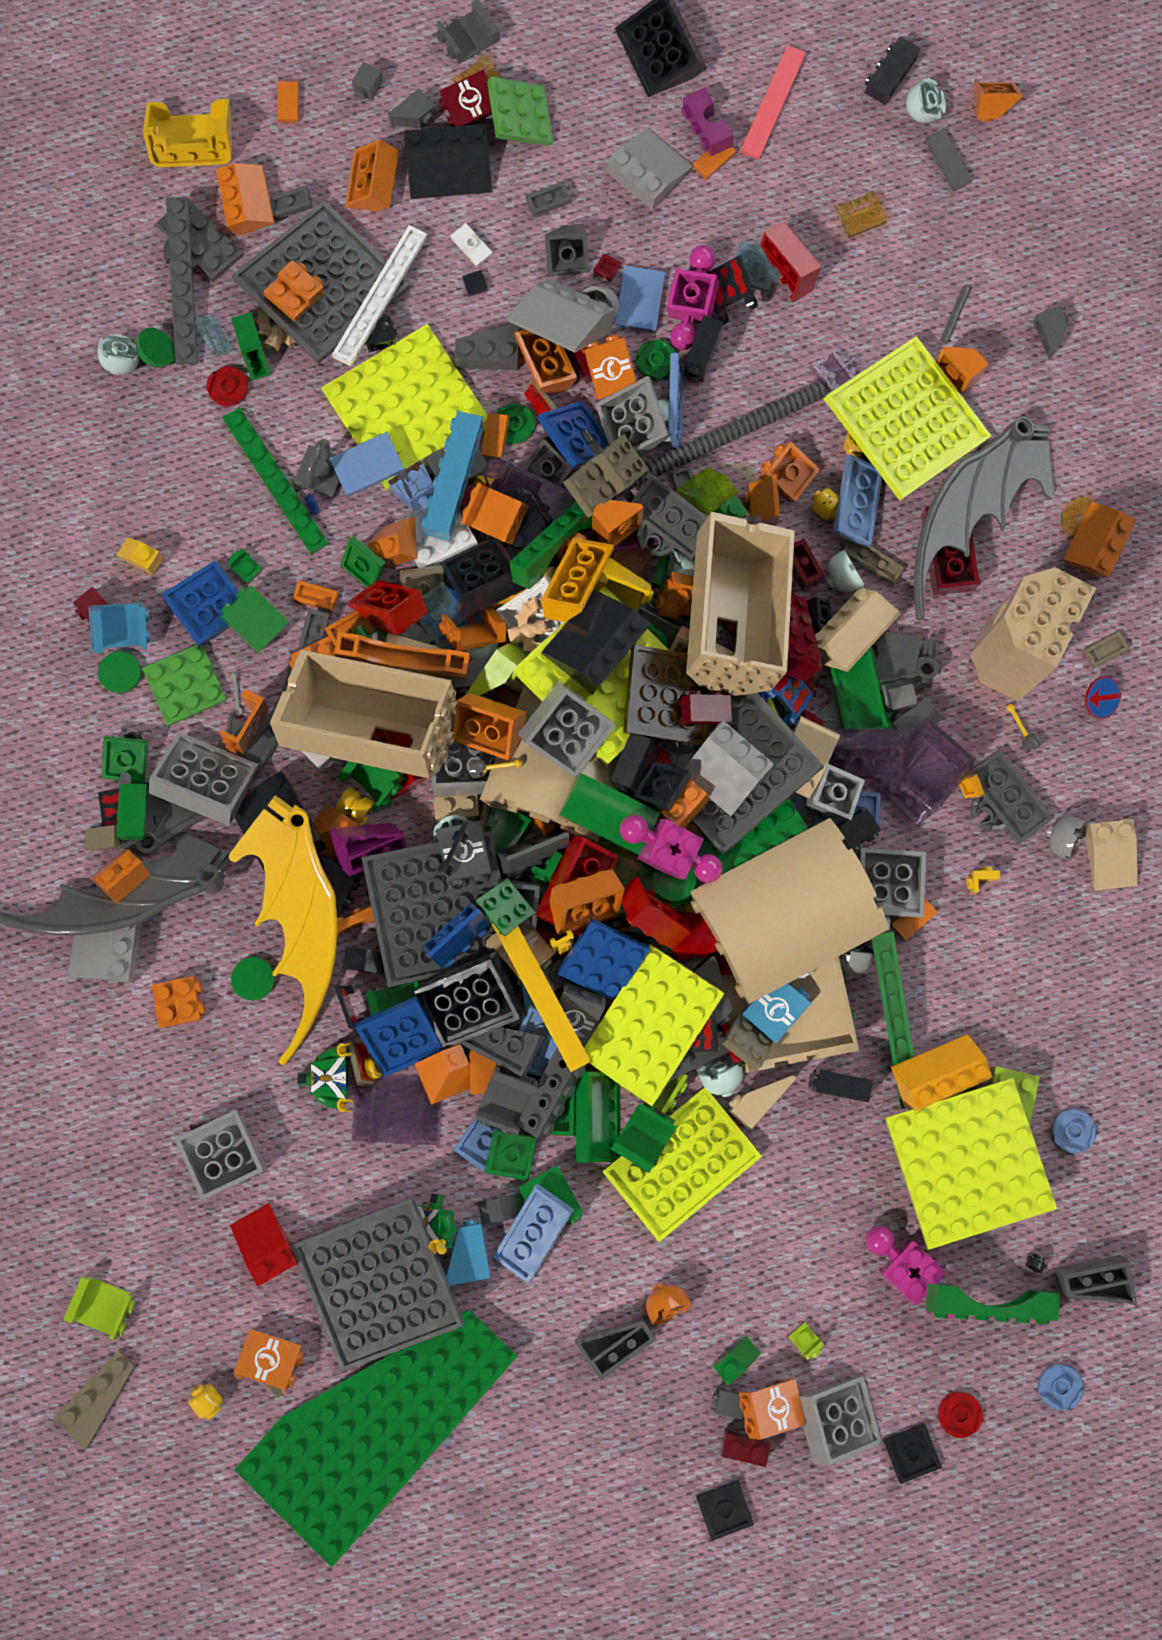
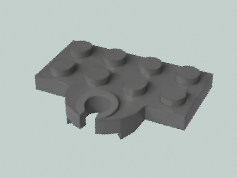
(210, 247)
(667, 519)
(1007, 800)

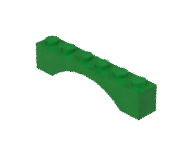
(534, 559)
(1032, 1304)

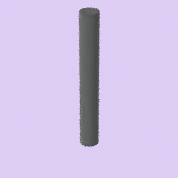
(955, 314)

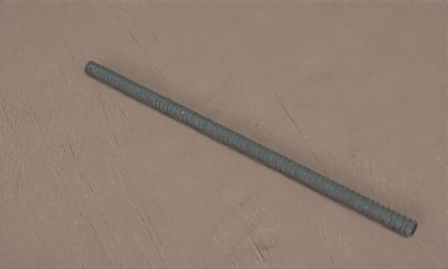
(721, 436)

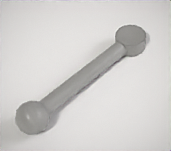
(238, 711)

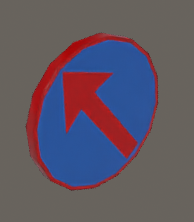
(1102, 697)

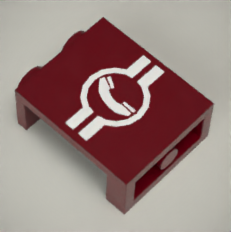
(466, 100)

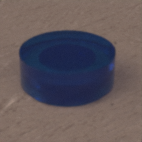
(312, 503)

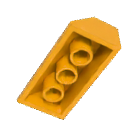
(575, 579)
(941, 1072)

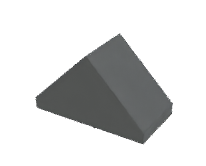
(500, 1208)

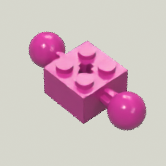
(681, 302)
(673, 861)
(910, 1255)

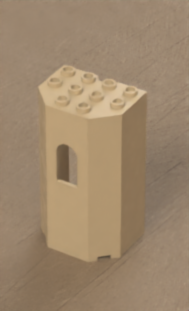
(746, 580)
(1030, 631)
(340, 702)

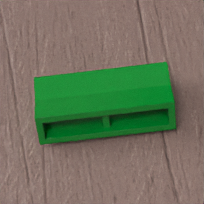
(132, 811)

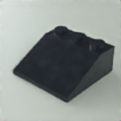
(481, 575)

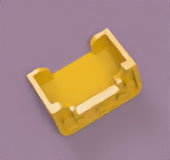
(188, 138)
(624, 585)

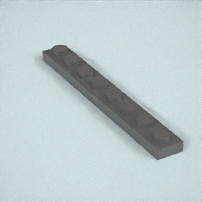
(182, 280)

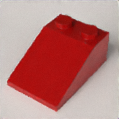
(389, 606)
(263, 1244)

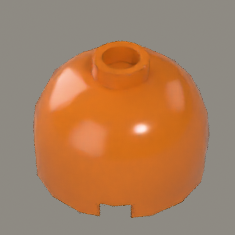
(666, 1303)

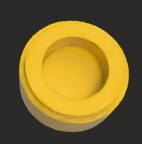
(372, 1069)

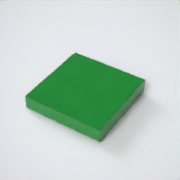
(362, 562)
(123, 756)
(510, 1155)

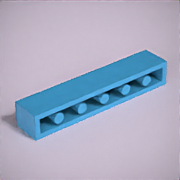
(453, 476)

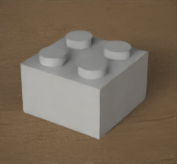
(835, 794)

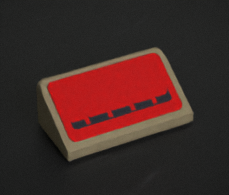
(538, 398)
(358, 1058)

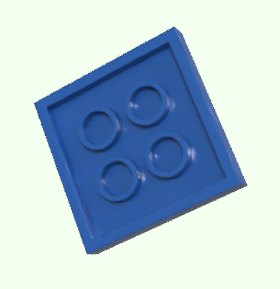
(564, 429)
(199, 602)
(603, 959)
(399, 1036)

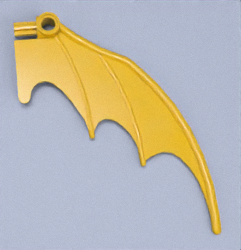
(300, 900)

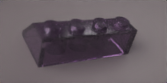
(870, 753)

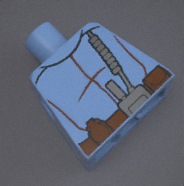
(413, 486)

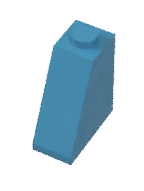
(469, 1255)

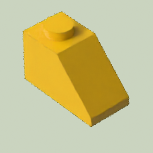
(140, 555)

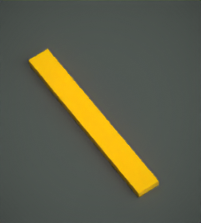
(544, 998)

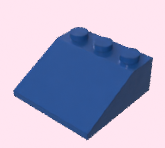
(456, 936)

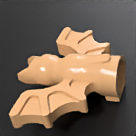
(275, 334)
(525, 630)

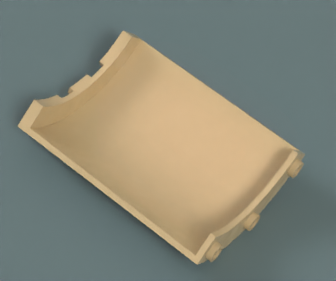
(539, 783)
(790, 910)
(821, 1029)

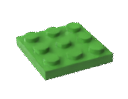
(520, 111)
(184, 684)

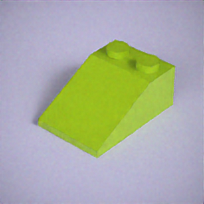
(498, 669)

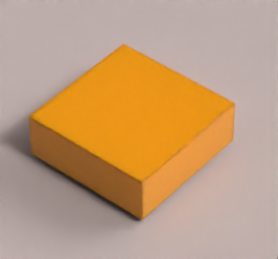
(971, 786)

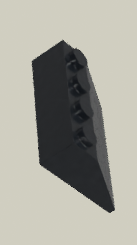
(660, 46)
(448, 161)
(596, 640)
(261, 797)
(469, 1000)

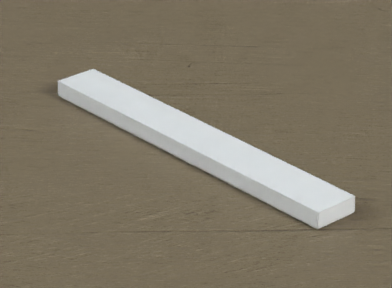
(379, 296)

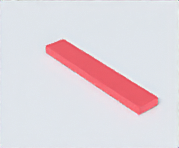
(773, 102)

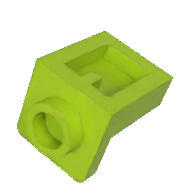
(806, 1341)

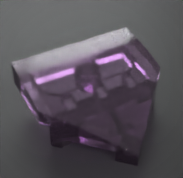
(834, 370)

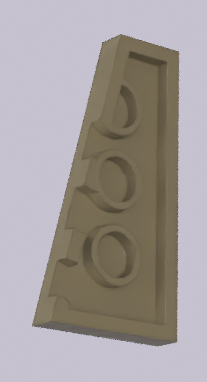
(91, 1404)

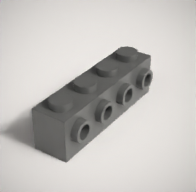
(549, 1099)

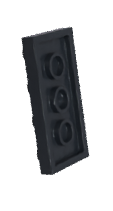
(532, 523)

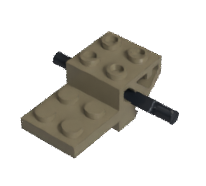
(605, 473)

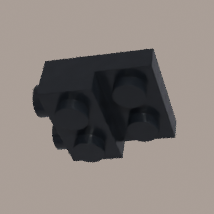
(661, 786)

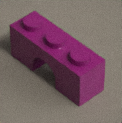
(713, 136)

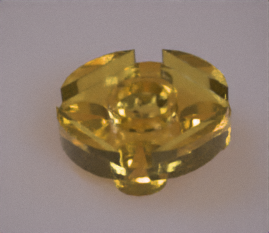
(1069, 515)

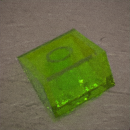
(708, 490)

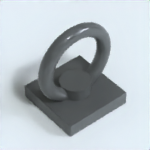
(317, 471)

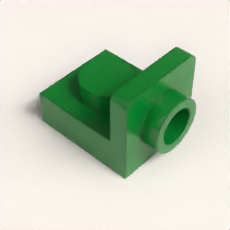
(244, 565)
(550, 867)

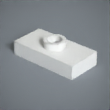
(471, 245)

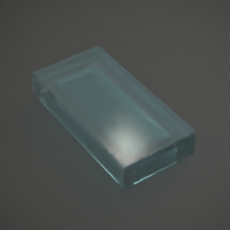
(213, 335)

